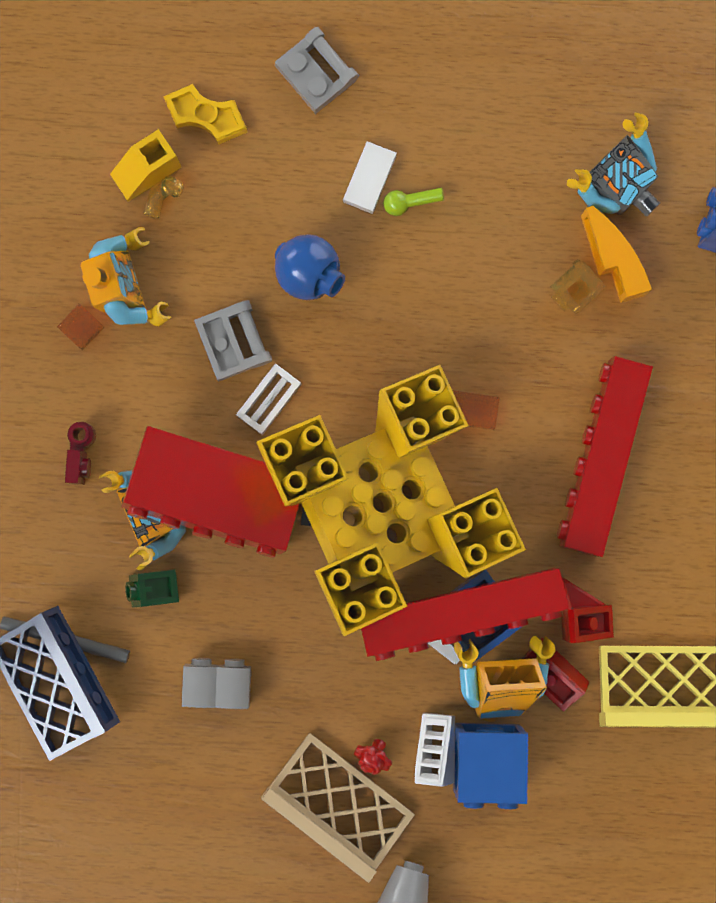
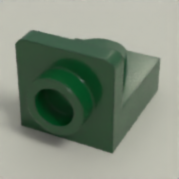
(152, 588)

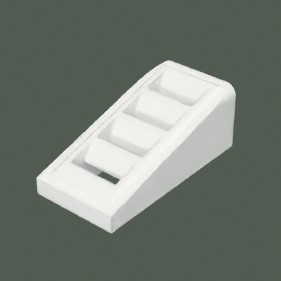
(424, 759)

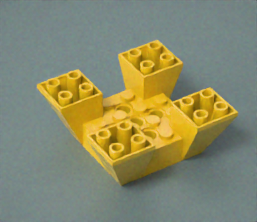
(328, 482)

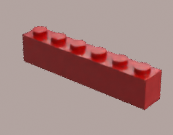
(605, 456)
(467, 611)

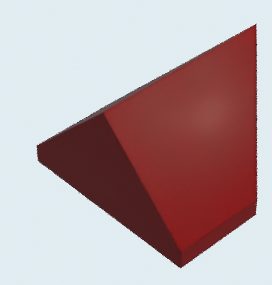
(587, 617)

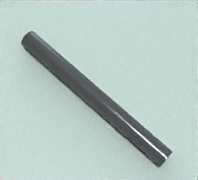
(86, 645)

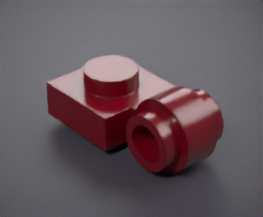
(77, 464)

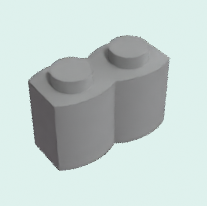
(216, 685)

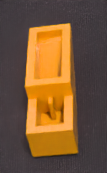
(615, 256)

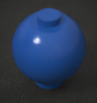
(308, 268)

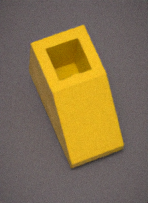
(145, 165)

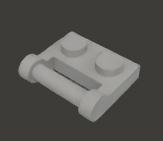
(307, 75)
(222, 343)

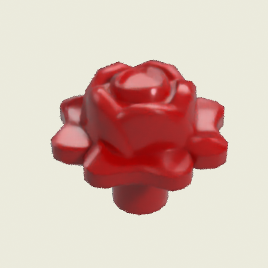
(373, 757)

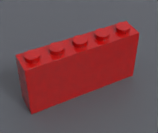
(208, 492)

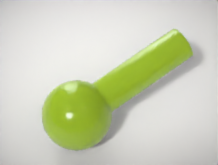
(397, 202)

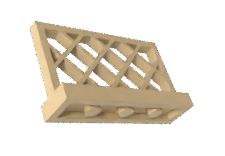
(321, 831)

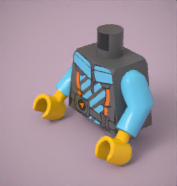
(622, 174)

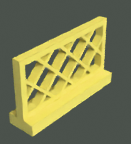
(656, 716)

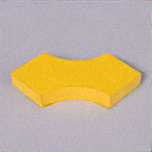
(217, 118)

